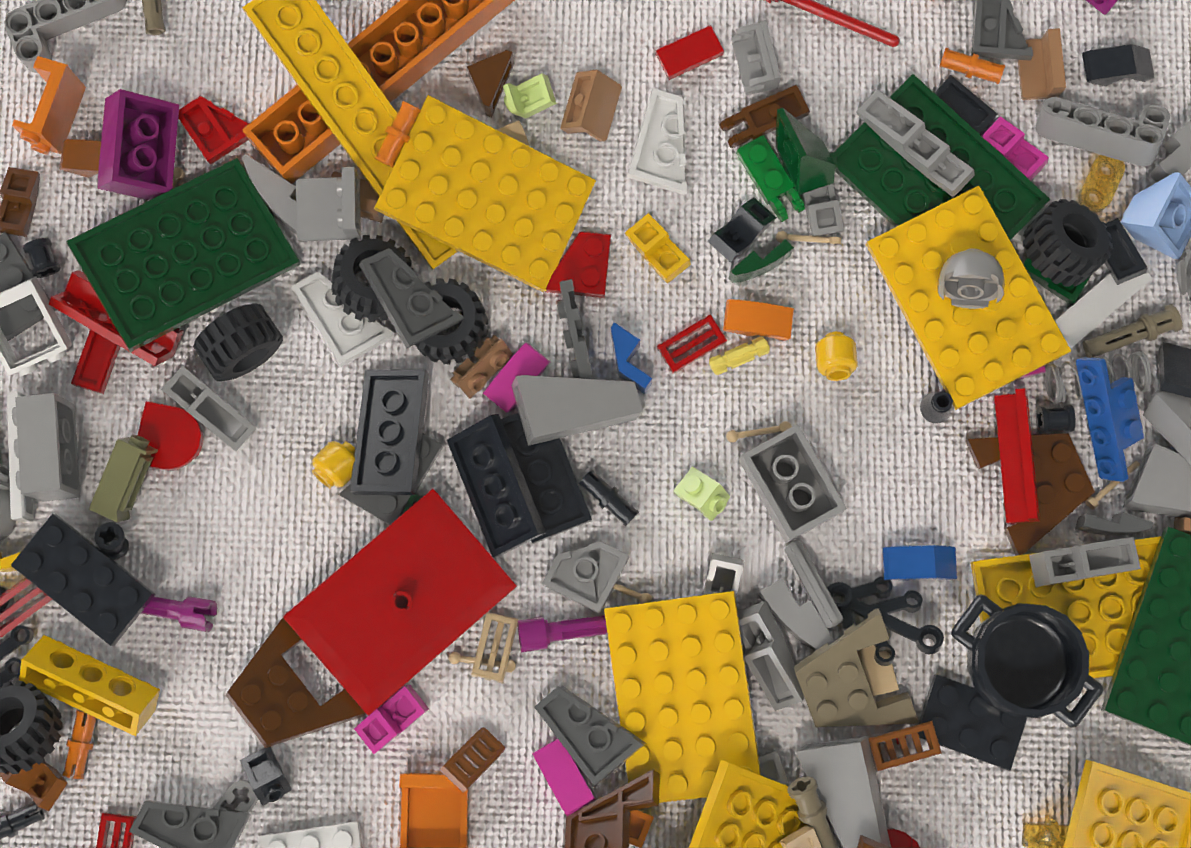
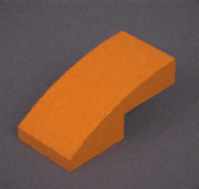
(758, 318)

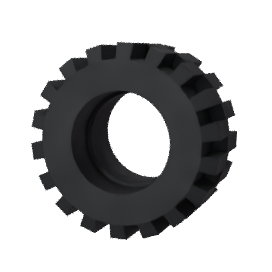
(1067, 242)
(345, 285)
(469, 332)
(238, 342)
(35, 732)

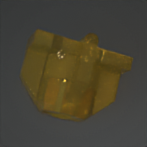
(1044, 835)

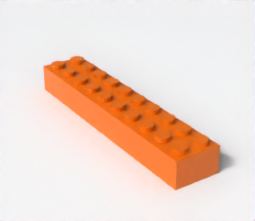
(396, 55)

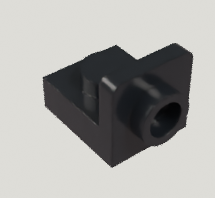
(265, 775)

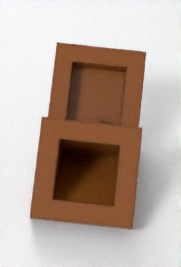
(80, 157)
(41, 783)

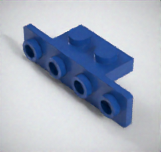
(1110, 415)

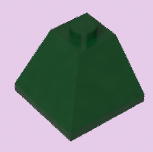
(803, 154)

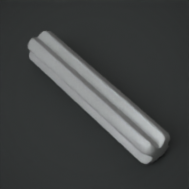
(813, 584)

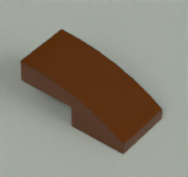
(19, 201)

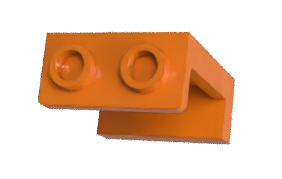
(56, 107)
(432, 812)

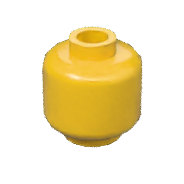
(836, 356)
(334, 464)

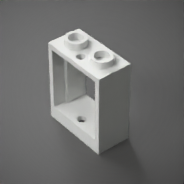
(52, 352)

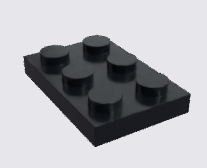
(970, 724)

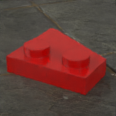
(212, 128)
(585, 264)

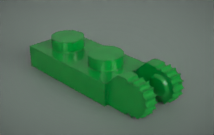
(769, 176)

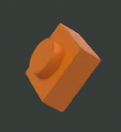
(639, 827)

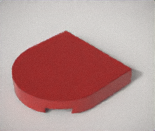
(172, 433)

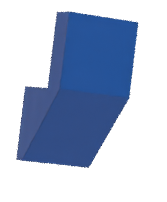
(625, 347)
(919, 562)

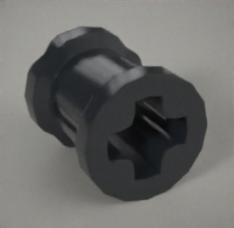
(41, 257)
(1055, 419)
(107, 533)

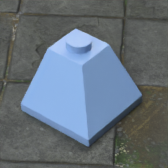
(1161, 215)

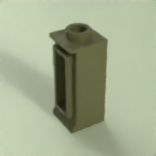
(123, 478)

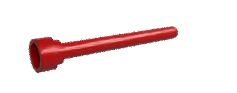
(844, 20)

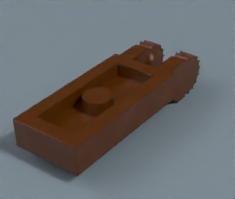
(762, 115)

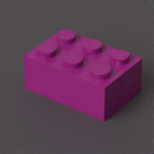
(137, 145)

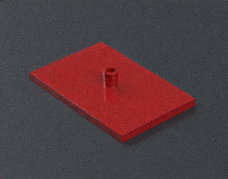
(400, 602)

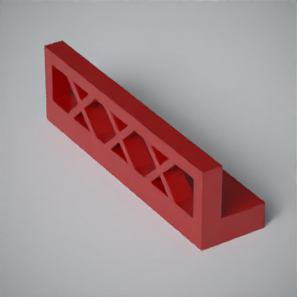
(89, 311)
(1017, 457)

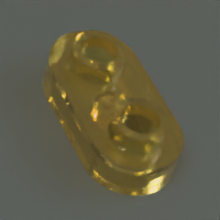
(1100, 184)

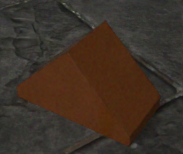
(489, 77)

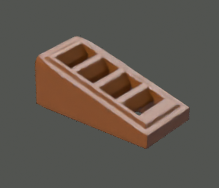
(930, 734)
(473, 758)

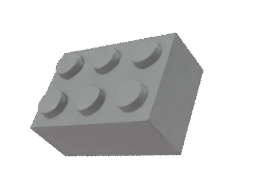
(46, 447)
(792, 483)

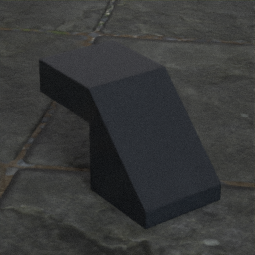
(1116, 63)
(742, 229)

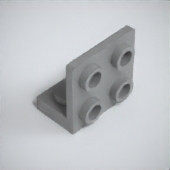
(329, 207)

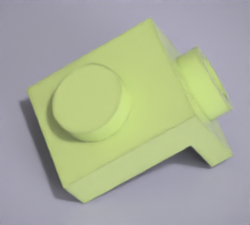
(529, 96)
(702, 493)

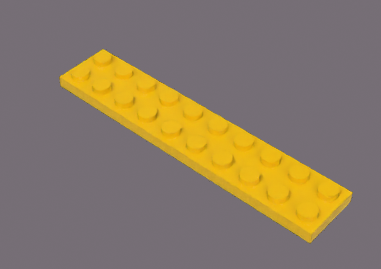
(337, 90)

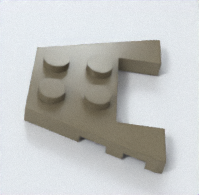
(838, 687)

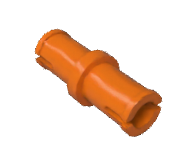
(972, 66)
(397, 134)
(79, 745)

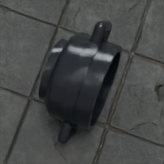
(1028, 660)

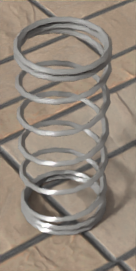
(1134, 373)

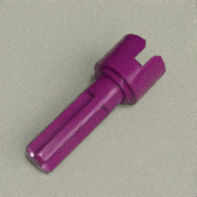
(188, 612)
(538, 633)

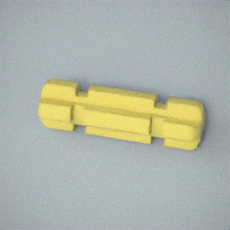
(739, 355)

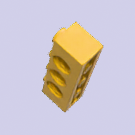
(89, 685)

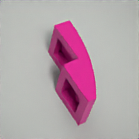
(1011, 144)
(524, 362)
(391, 719)
(563, 777)

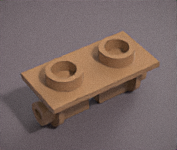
(491, 357)

